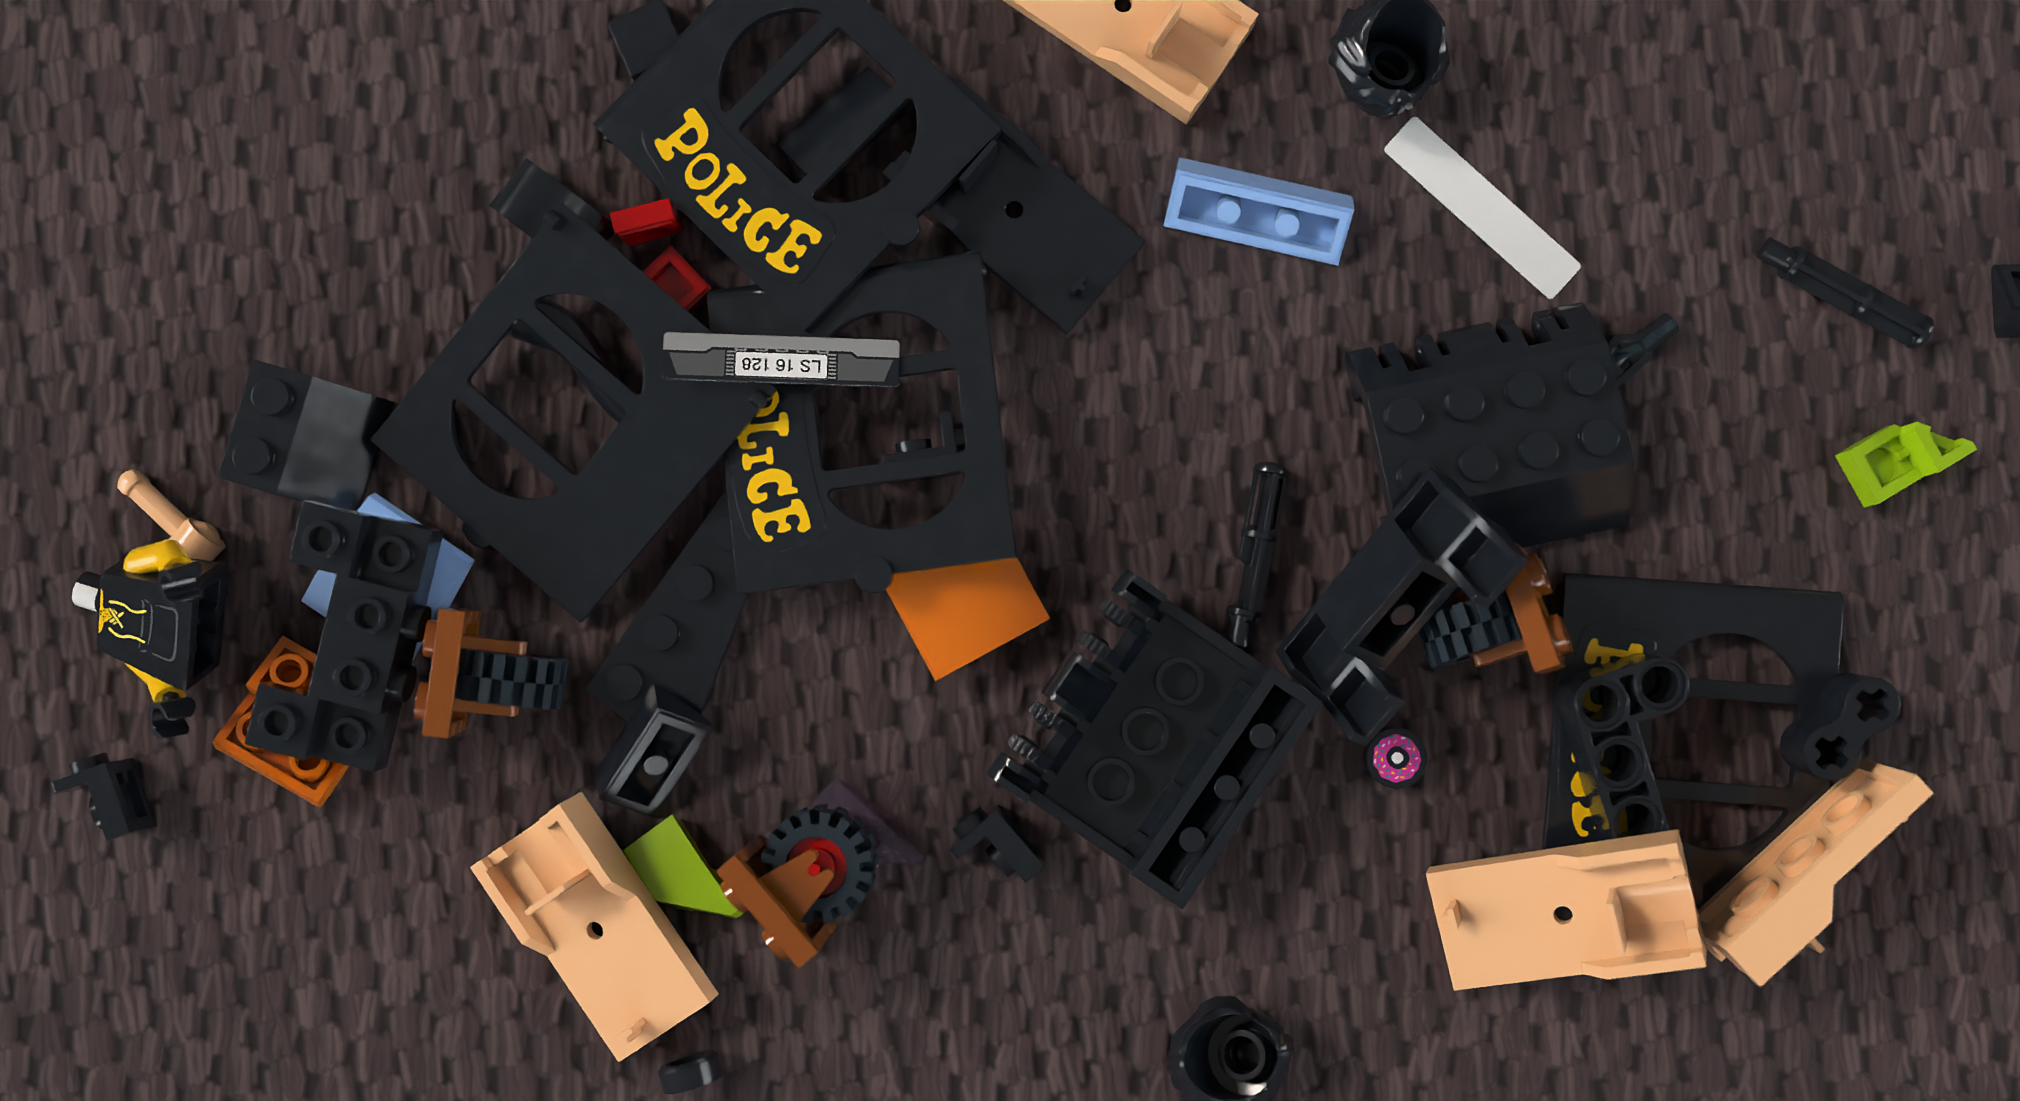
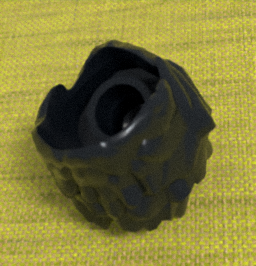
(1389, 54)
(1229, 1053)

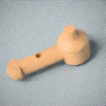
(197, 537)

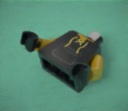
(162, 621)

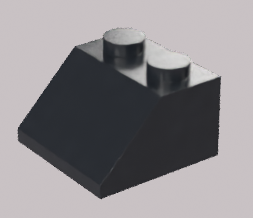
(304, 437)

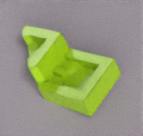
(1897, 459)
(677, 870)

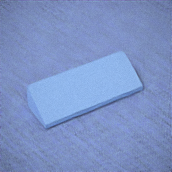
(1259, 211)

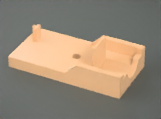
(1157, 47)
(572, 874)
(1788, 888)
(1626, 903)

